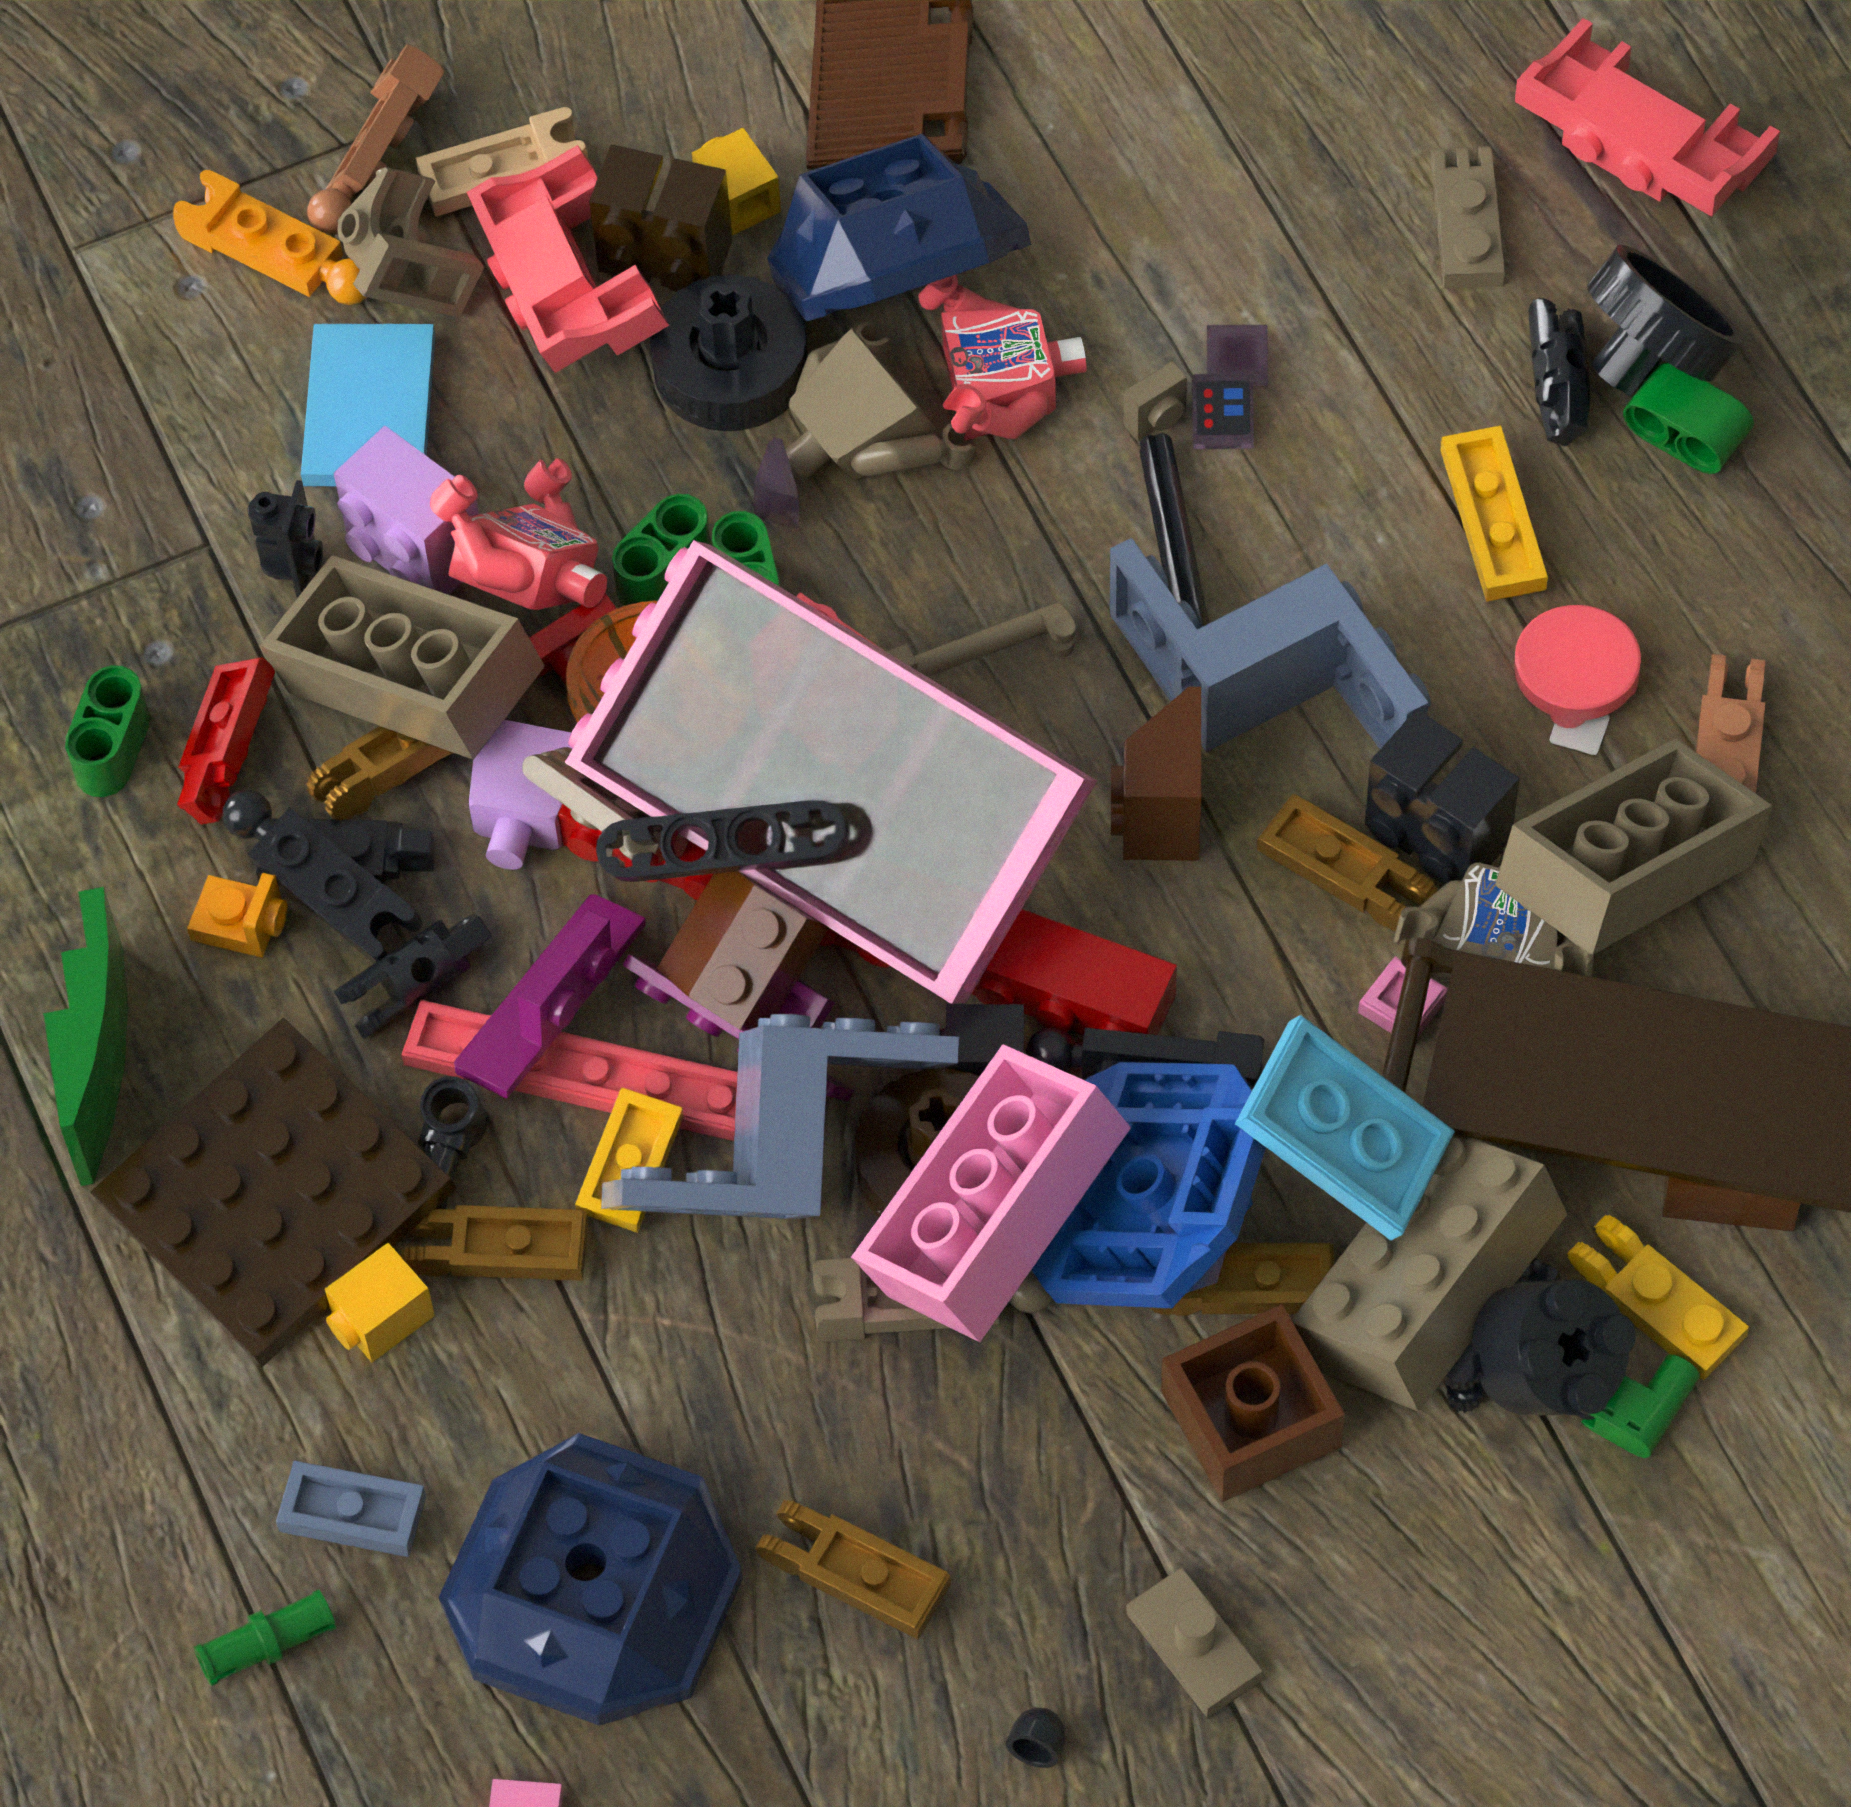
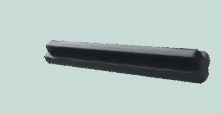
(1172, 522)

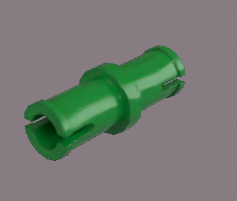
(265, 1637)

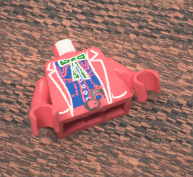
(998, 361)
(525, 550)

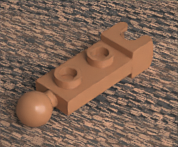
(400, 91)

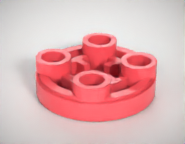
(1577, 663)

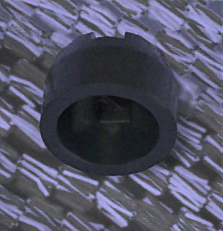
(1037, 1737)

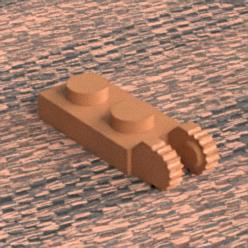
(1731, 727)

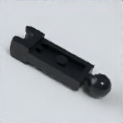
(318, 873)
(1109, 1047)

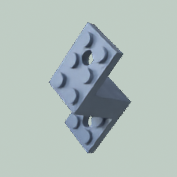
(1265, 651)
(781, 1118)

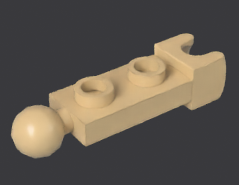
(496, 155)

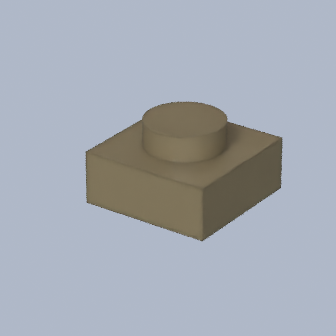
(1155, 401)

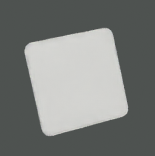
(1583, 738)

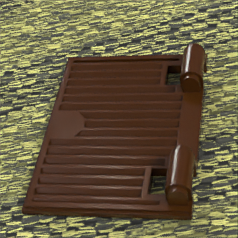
(885, 74)

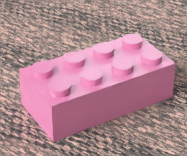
(991, 1192)

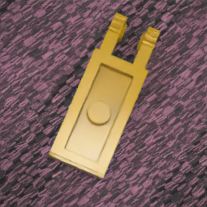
(1660, 1298)

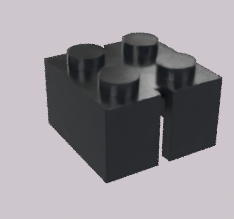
(1446, 823)

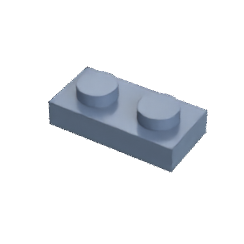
(351, 1508)

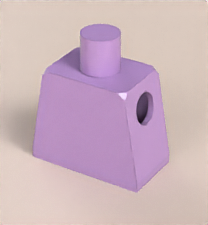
(507, 803)

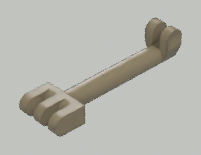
(1051, 621)

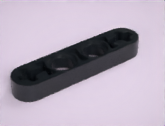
(723, 848)

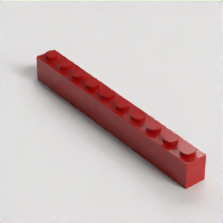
(1050, 967)

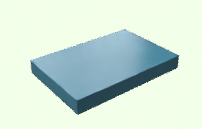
(359, 384)
(1345, 1127)

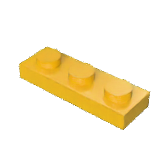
(1493, 513)

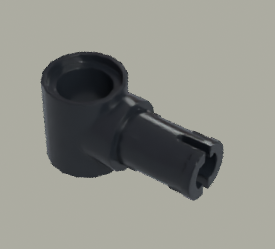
(450, 1142)

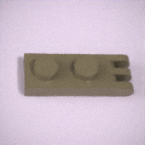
(1467, 219)
(589, 801)

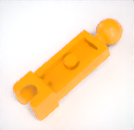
(266, 240)

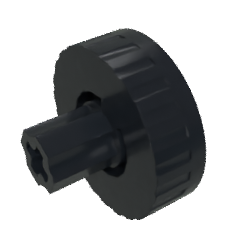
(732, 320)
(1658, 321)

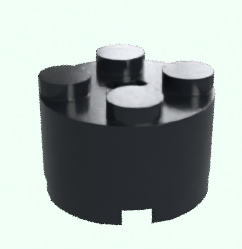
(1552, 1347)

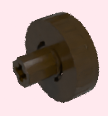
(900, 1121)

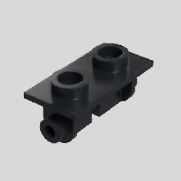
(286, 536)

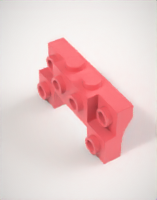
(1637, 130)
(538, 257)

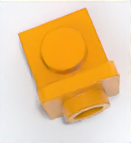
(238, 914)

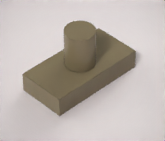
(1194, 1642)

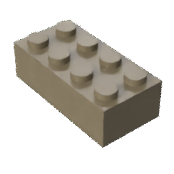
(403, 656)
(1632, 845)
(1408, 1306)

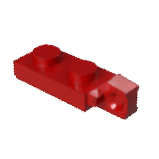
(222, 736)

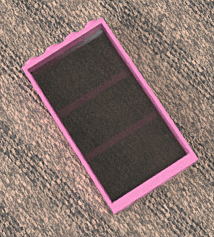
(770, 702)

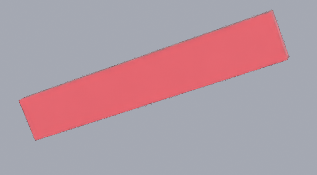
(585, 1070)

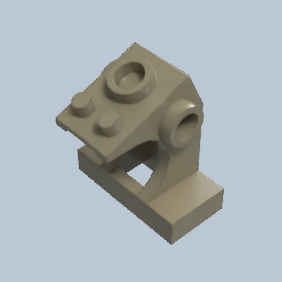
(391, 248)

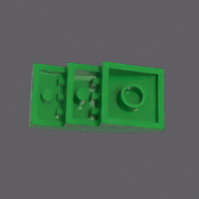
(90, 1037)

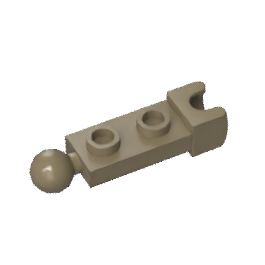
(869, 1310)

